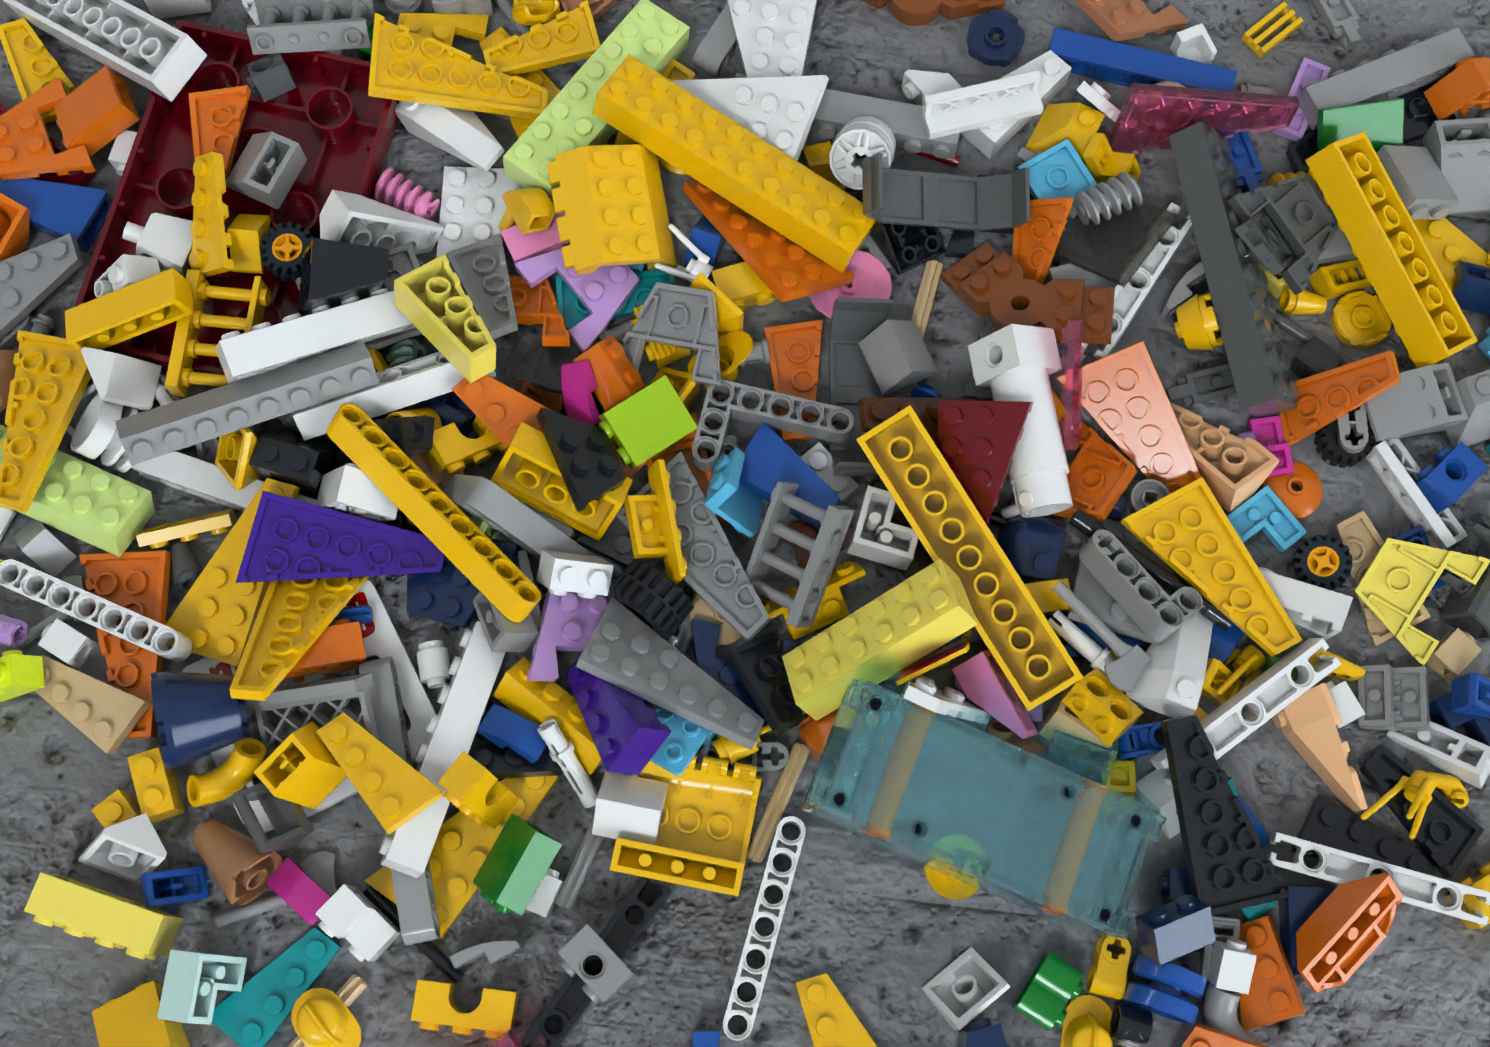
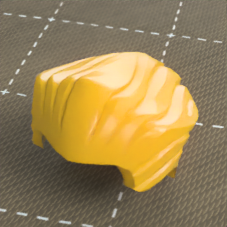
(534, 11)

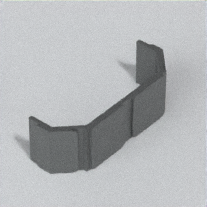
(944, 199)
(851, 375)

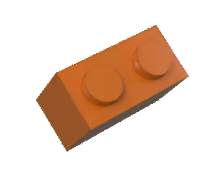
(612, 372)

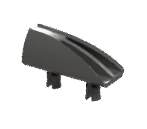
(1471, 603)

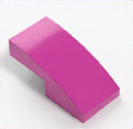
(577, 386)
(1270, 435)
(298, 890)

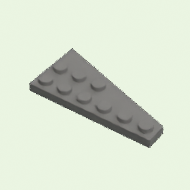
(648, 666)

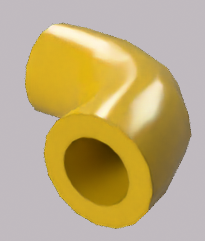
(228, 777)

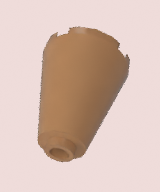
(234, 861)

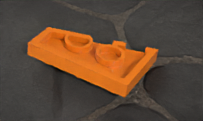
(1272, 990)

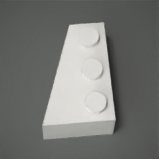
(1311, 609)

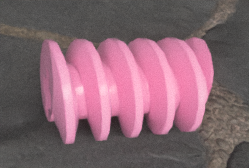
(401, 195)

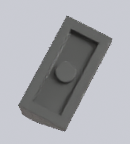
(286, 818)

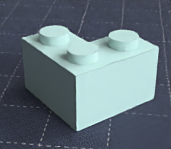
(193, 984)

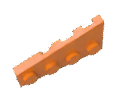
(795, 365)

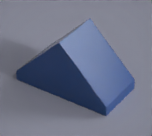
(707, 240)
(1471, 695)
(174, 887)

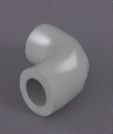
(1221, 1013)

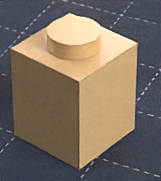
(1453, 654)

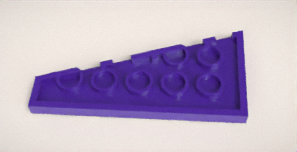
(316, 542)

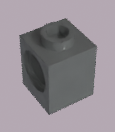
(270, 76)

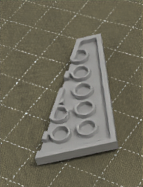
(711, 562)

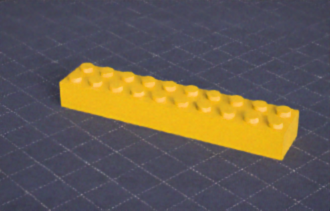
(733, 162)
(959, 536)

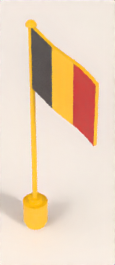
(733, 752)

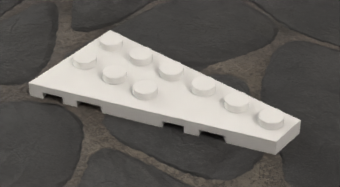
(769, 107)

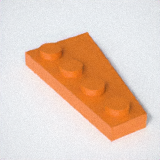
(1336, 392)

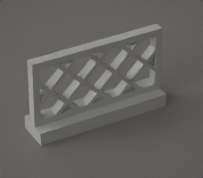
(314, 693)

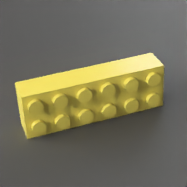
(879, 638)

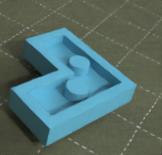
(1270, 515)

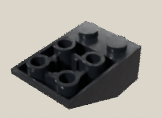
(904, 244)

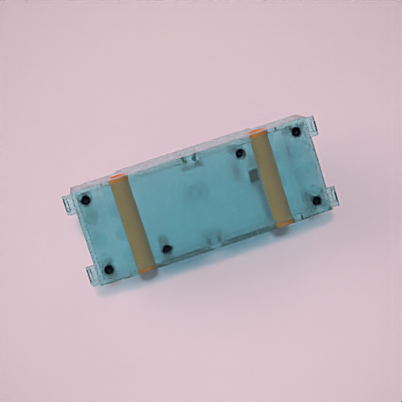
(982, 810)

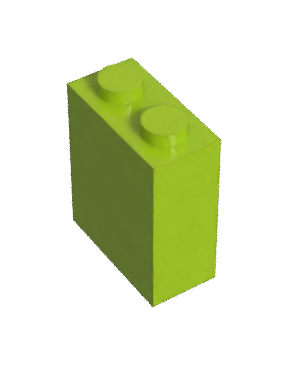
(647, 422)

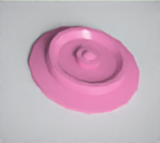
(869, 281)

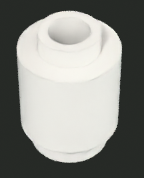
(433, 663)

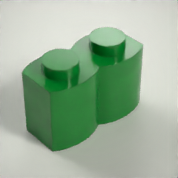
(1048, 992)

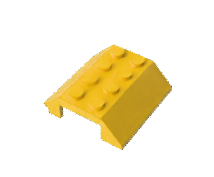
(611, 208)
(701, 827)

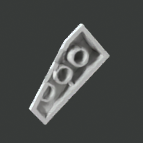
(453, 131)
(374, 224)
(1177, 670)

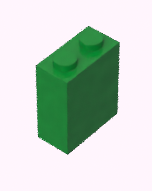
(516, 865)

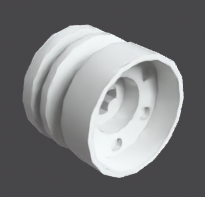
(860, 136)
(98, 433)

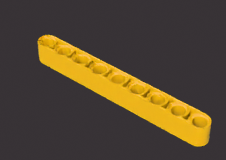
(433, 513)

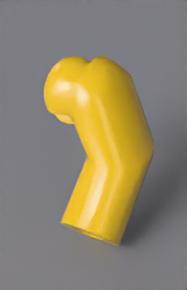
(1451, 789)

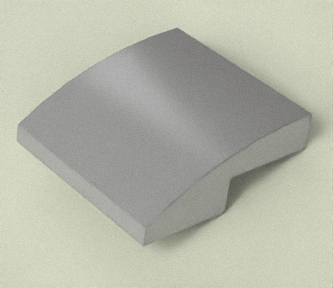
(1394, 698)

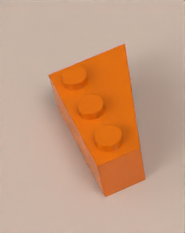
(1461, 88)
(334, 651)

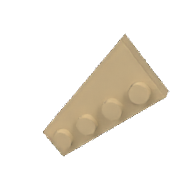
(1364, 544)
(91, 704)

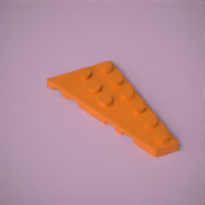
(775, 259)
(505, 408)

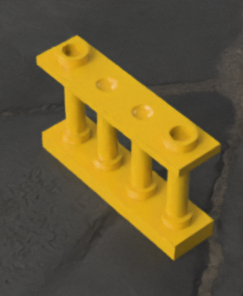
(185, 342)

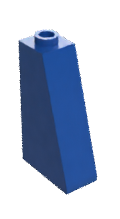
(61, 208)
(772, 460)

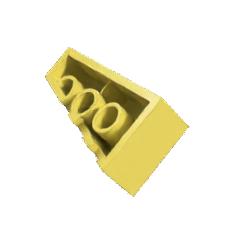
(446, 317)

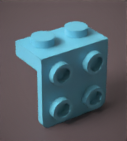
(730, 498)
(681, 743)

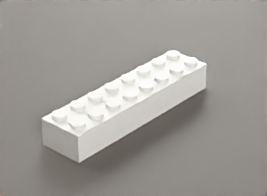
(120, 38)

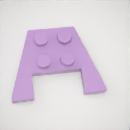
(599, 292)
(563, 626)

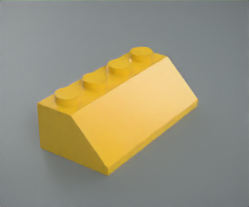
(534, 478)

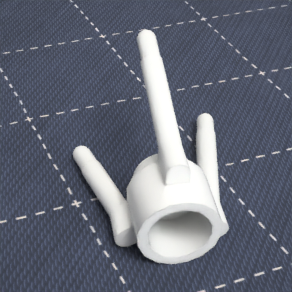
(694, 266)

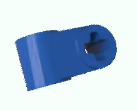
(1139, 741)

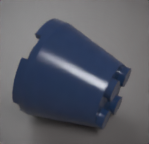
(196, 715)

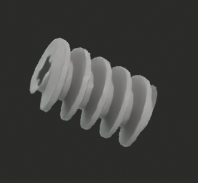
(1107, 196)

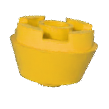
(1198, 323)

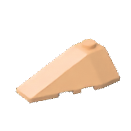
(1226, 462)
(1312, 730)

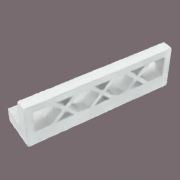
(984, 106)
(1410, 497)

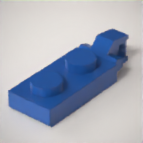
(1245, 161)

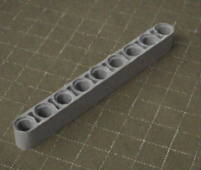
(413, 895)

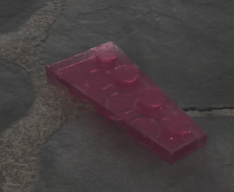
(1072, 394)

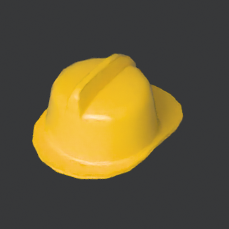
(733, 350)
(324, 1020)
(1087, 1023)

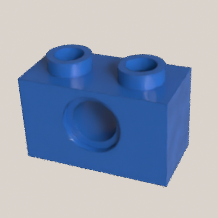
(1449, 476)

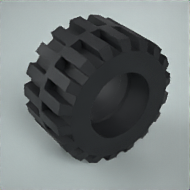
(651, 597)

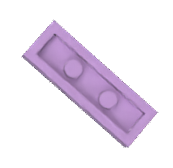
(1307, 72)

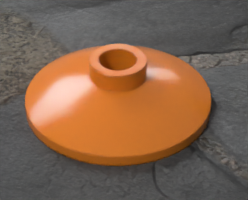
(1301, 502)

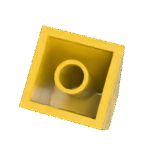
(134, 1021)

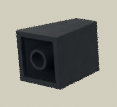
(340, 271)
(292, 460)

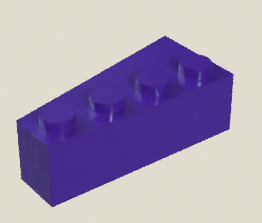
(618, 722)

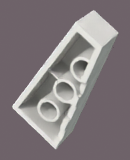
(1054, 77)

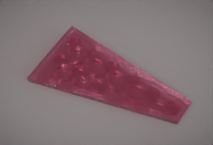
(1159, 111)

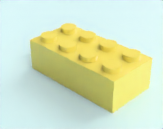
(103, 915)

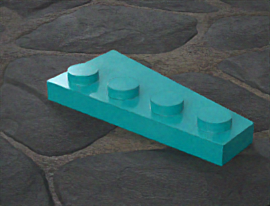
(574, 311)
(269, 996)

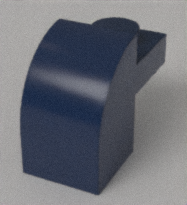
(1475, 726)

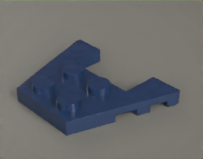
(448, 594)
(705, 642)

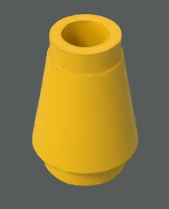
(1301, 303)

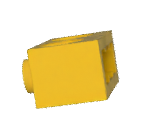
(1102, 707)

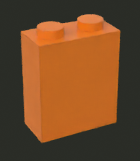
(96, 111)

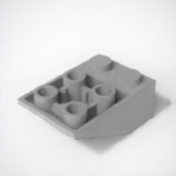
(1463, 157)
(1418, 405)

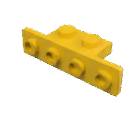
(654, 523)
(831, 606)

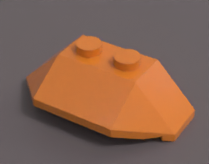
(1346, 930)

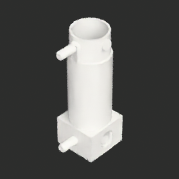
(1018, 368)

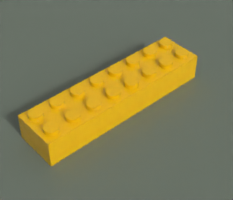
(1390, 250)

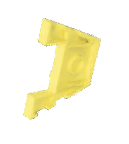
(1401, 581)

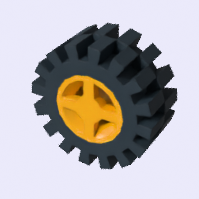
(280, 246)
(1328, 553)

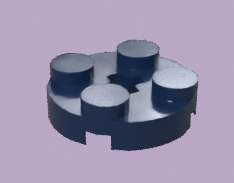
(991, 52)

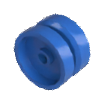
(1164, 991)

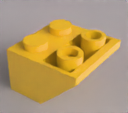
(301, 769)

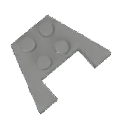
(679, 319)

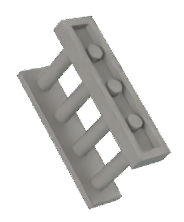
(310, 25)
(822, 550)

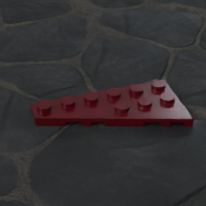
(980, 445)

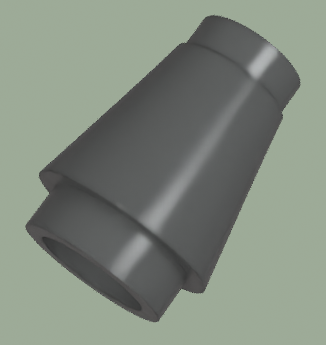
(184, 566)

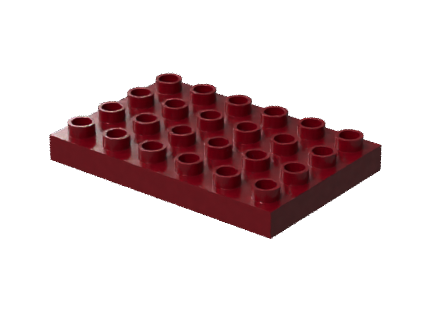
(327, 114)

